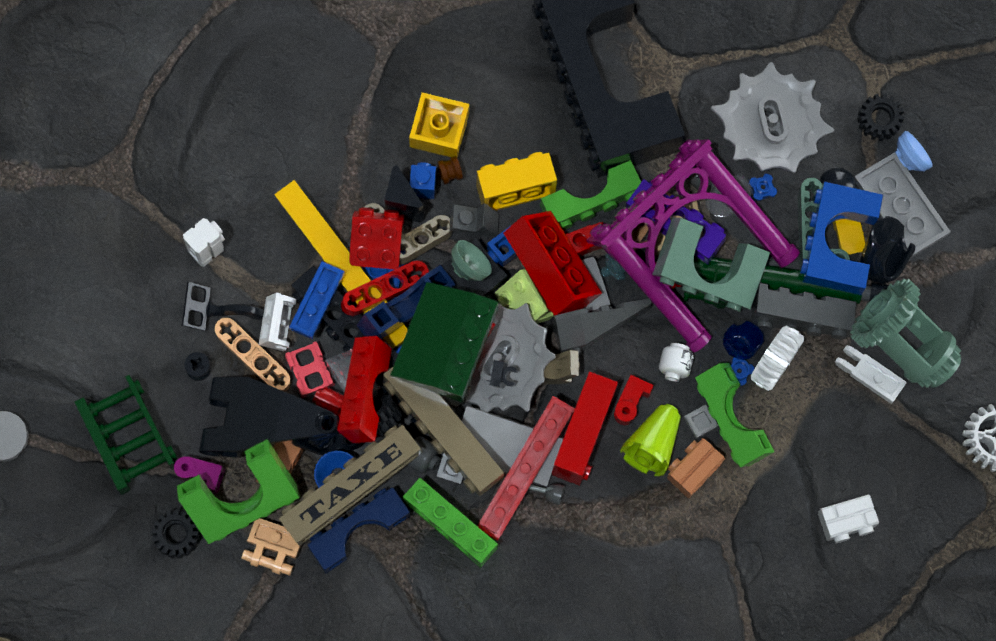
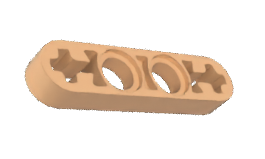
(252, 355)

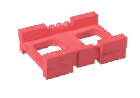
(302, 371)

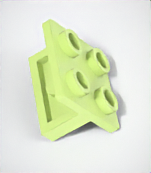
(522, 290)

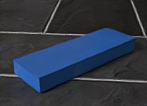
(316, 300)

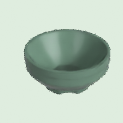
(470, 261)

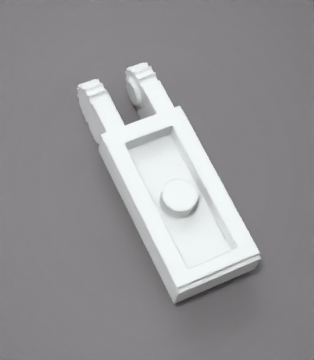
(872, 374)

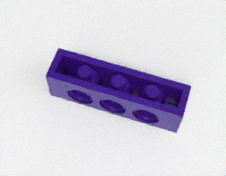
(707, 245)

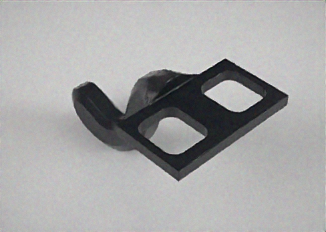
(208, 309)

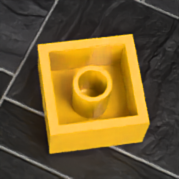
(439, 125)

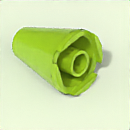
(653, 441)

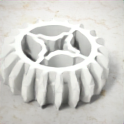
(777, 358)
(985, 437)

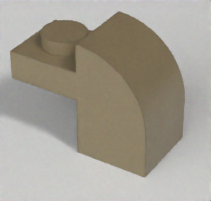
(562, 368)

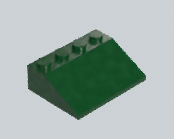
(445, 340)

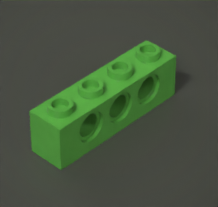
(450, 522)

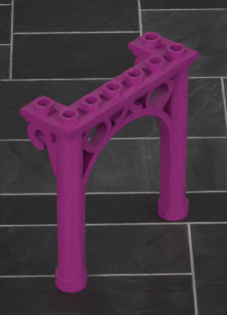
(707, 166)

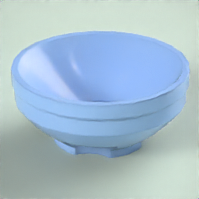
(912, 153)

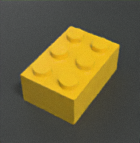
(516, 181)

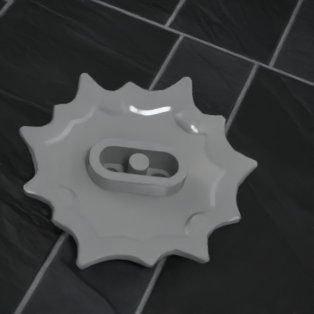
(793, 119)
(526, 339)

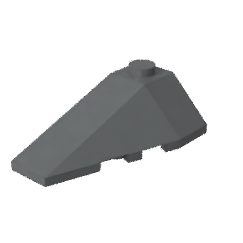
(581, 329)

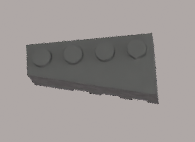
(802, 312)

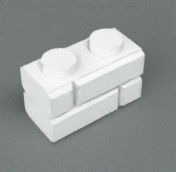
(204, 241)
(848, 518)

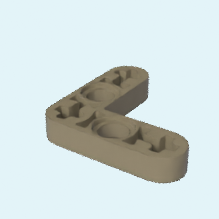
(408, 242)

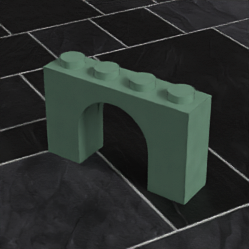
(677, 266)

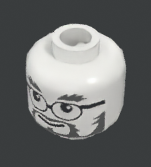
(676, 362)

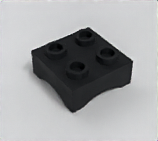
(484, 287)

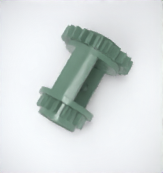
(892, 311)

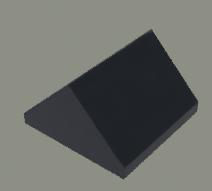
(402, 197)

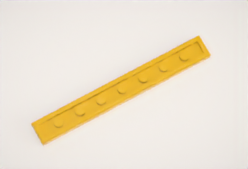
(329, 247)

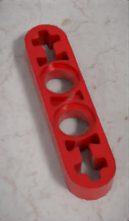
(382, 284)

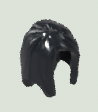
(886, 251)

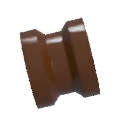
(449, 170)

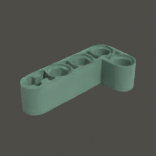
(803, 222)

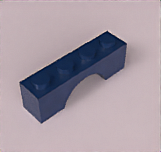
(393, 314)
(385, 510)

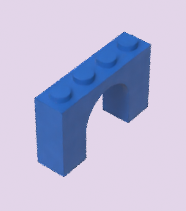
(822, 265)

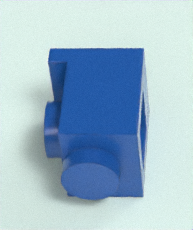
(495, 245)

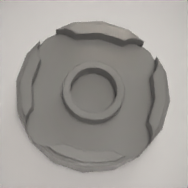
(12, 436)

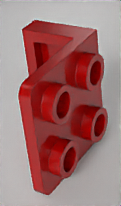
(376, 238)

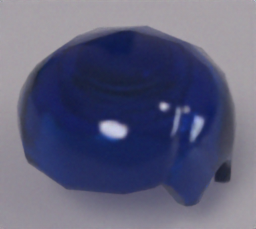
(743, 340)

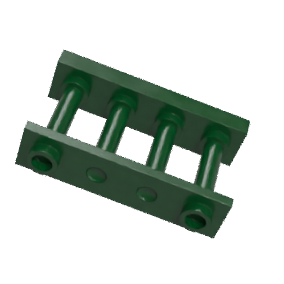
(101, 433)

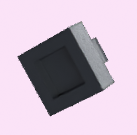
(500, 373)

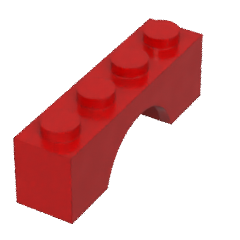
(358, 416)

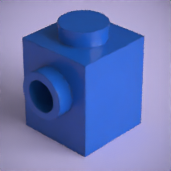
(423, 180)

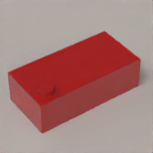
(552, 263)
(584, 429)

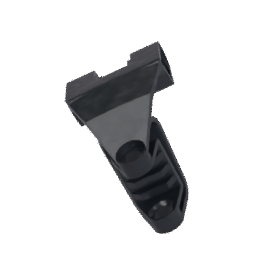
(264, 413)

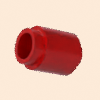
(329, 400)

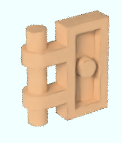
(274, 538)

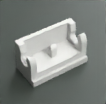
(276, 321)

